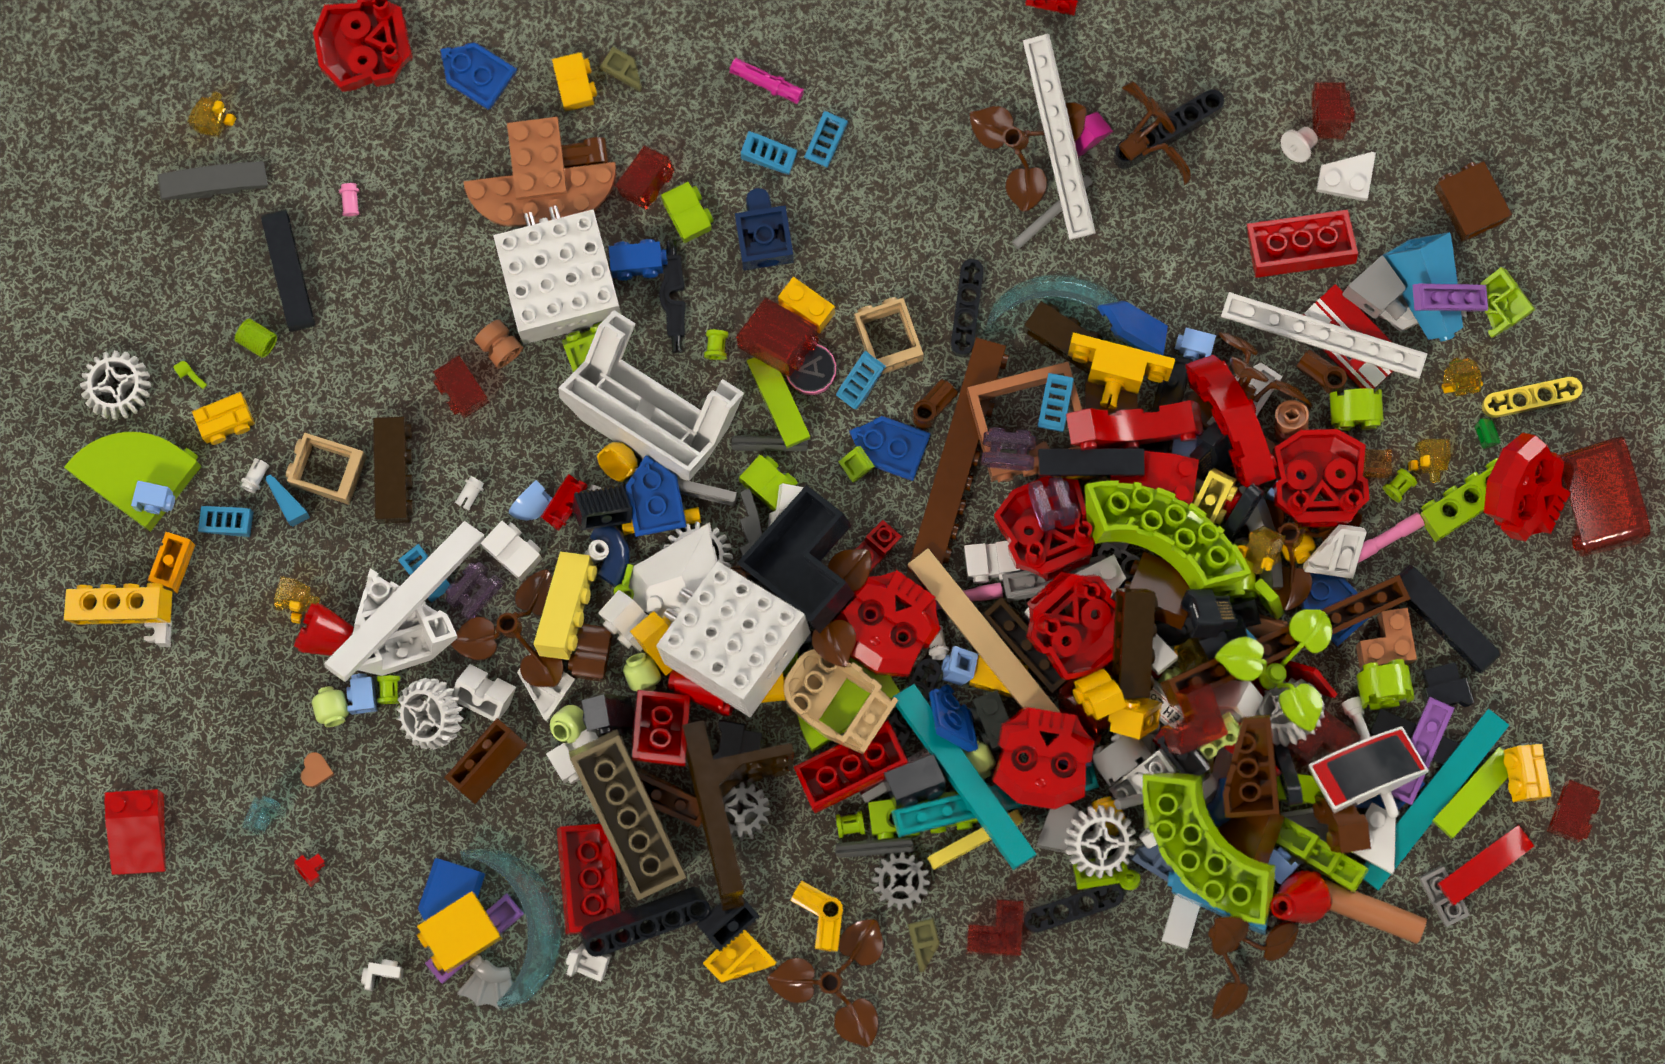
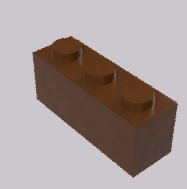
(485, 761)

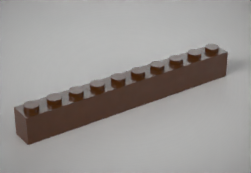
(957, 458)
(1280, 642)

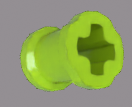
(716, 344)
(1399, 485)
(388, 689)
(850, 824)

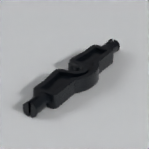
(674, 309)

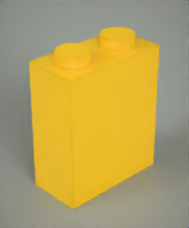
(458, 933)

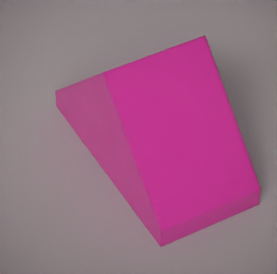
(1094, 131)

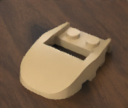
(815, 683)

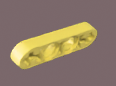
(1531, 394)
(966, 844)

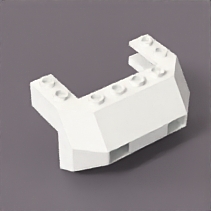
(643, 412)

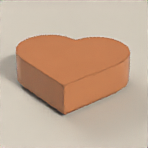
(315, 770)

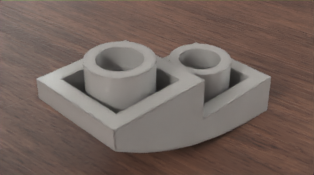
(1447, 913)

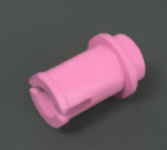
(349, 199)

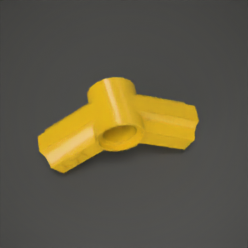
(828, 927)

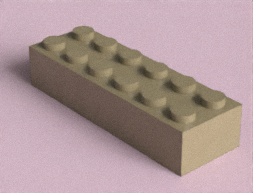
(627, 814)

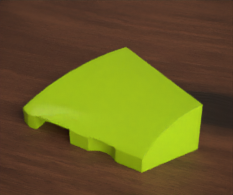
(1505, 302)

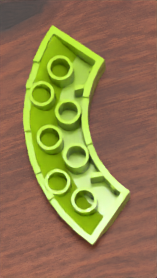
(1167, 528)
(1200, 852)

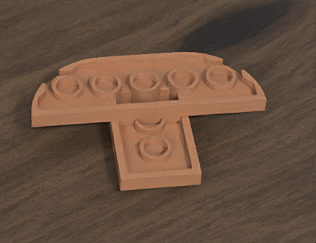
(539, 179)

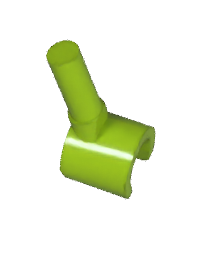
(183, 369)
(624, 587)

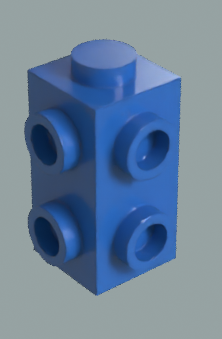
(637, 259)

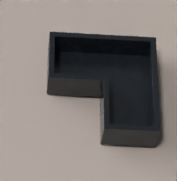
(790, 554)

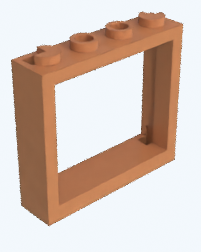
(1009, 385)

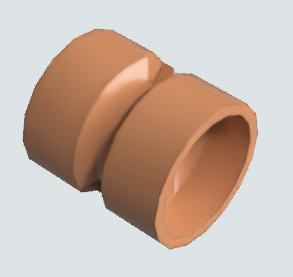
(500, 346)
(1289, 419)

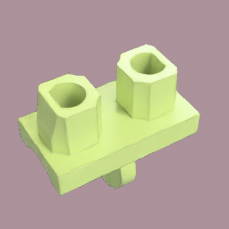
(1210, 749)

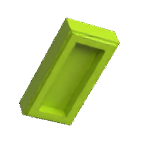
(1269, 599)

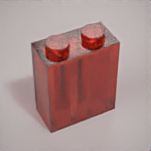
(778, 337)

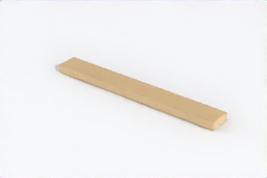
(979, 633)

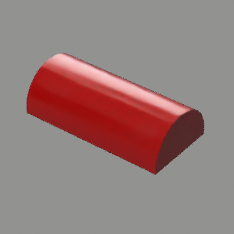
(846, 772)

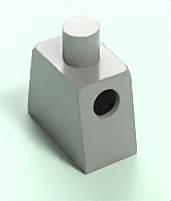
(1377, 290)
(1055, 827)

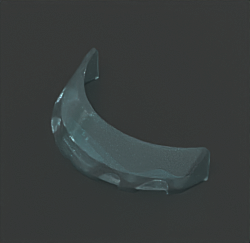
(1056, 286)
(541, 919)

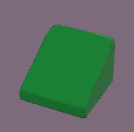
(1487, 433)

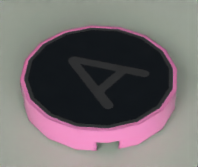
(815, 373)

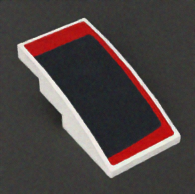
(1367, 769)

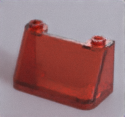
(1604, 497)

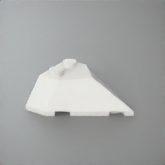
(679, 565)
(414, 642)

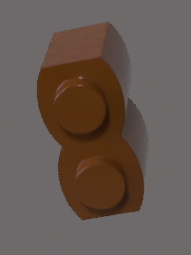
(591, 653)

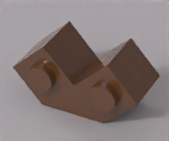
(1346, 827)

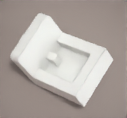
(587, 965)
(385, 969)

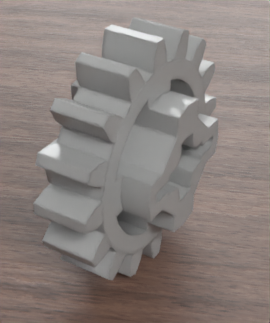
(752, 811)
(909, 890)

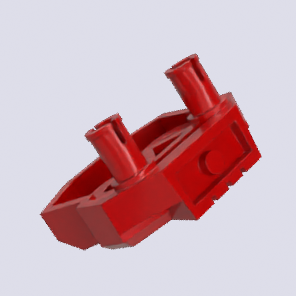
(342, 47)
(1318, 457)
(1526, 488)
(1035, 551)
(877, 638)
(1089, 638)
(1040, 779)

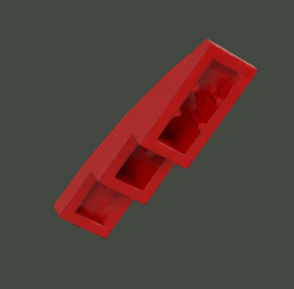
(1485, 865)

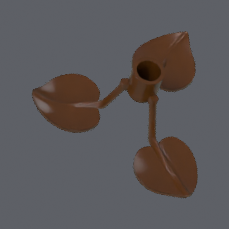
(995, 127)
(1137, 142)
(1243, 369)
(1296, 582)
(477, 635)
(839, 637)
(1226, 937)
(795, 982)

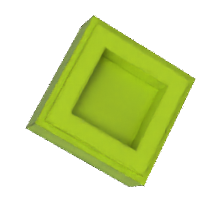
(856, 464)

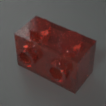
(645, 177)
(461, 387)
(1574, 812)

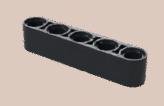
(1182, 126)
(288, 270)
(1448, 621)
(658, 923)

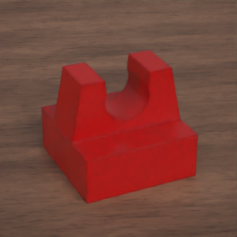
(309, 868)

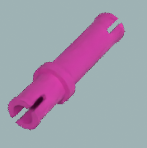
(774, 84)

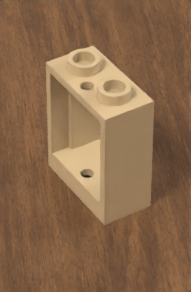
(889, 307)
(350, 477)

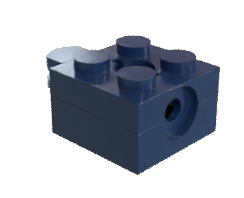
(763, 232)

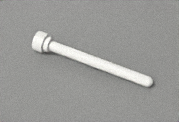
(1353, 708)

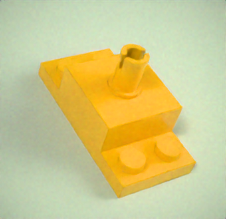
(1118, 366)

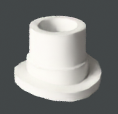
(1298, 143)

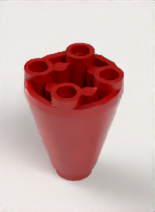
(323, 632)
(698, 695)
(1302, 898)

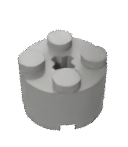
(1119, 757)

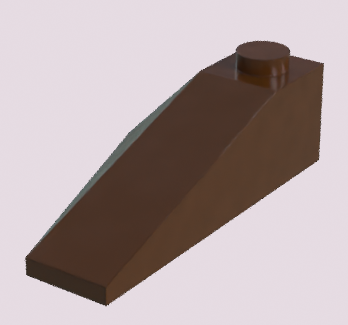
(1252, 776)

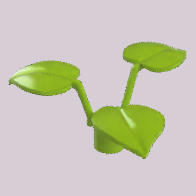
(1244, 661)

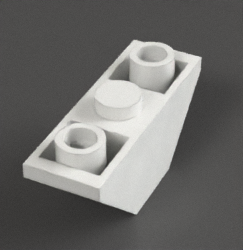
(1133, 782)

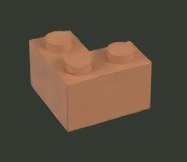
(1395, 640)

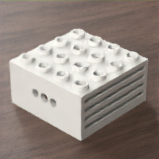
(556, 275)
(732, 638)

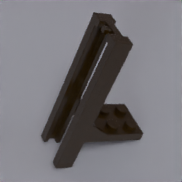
(711, 783)

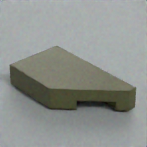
(622, 68)
(924, 941)

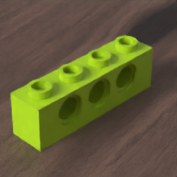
(1438, 523)
(881, 826)

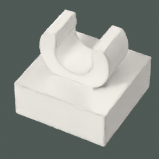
(162, 634)

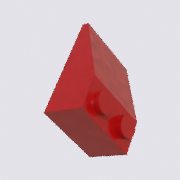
(1167, 472)
(659, 727)
(135, 831)

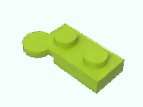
(1127, 878)

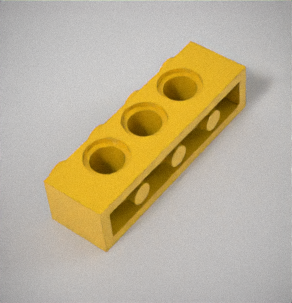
(155, 607)

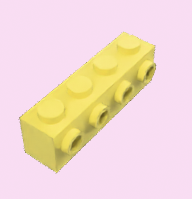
(1214, 493)
(565, 605)

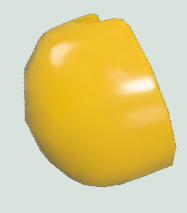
(617, 461)

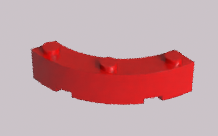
(1234, 417)
(1134, 427)

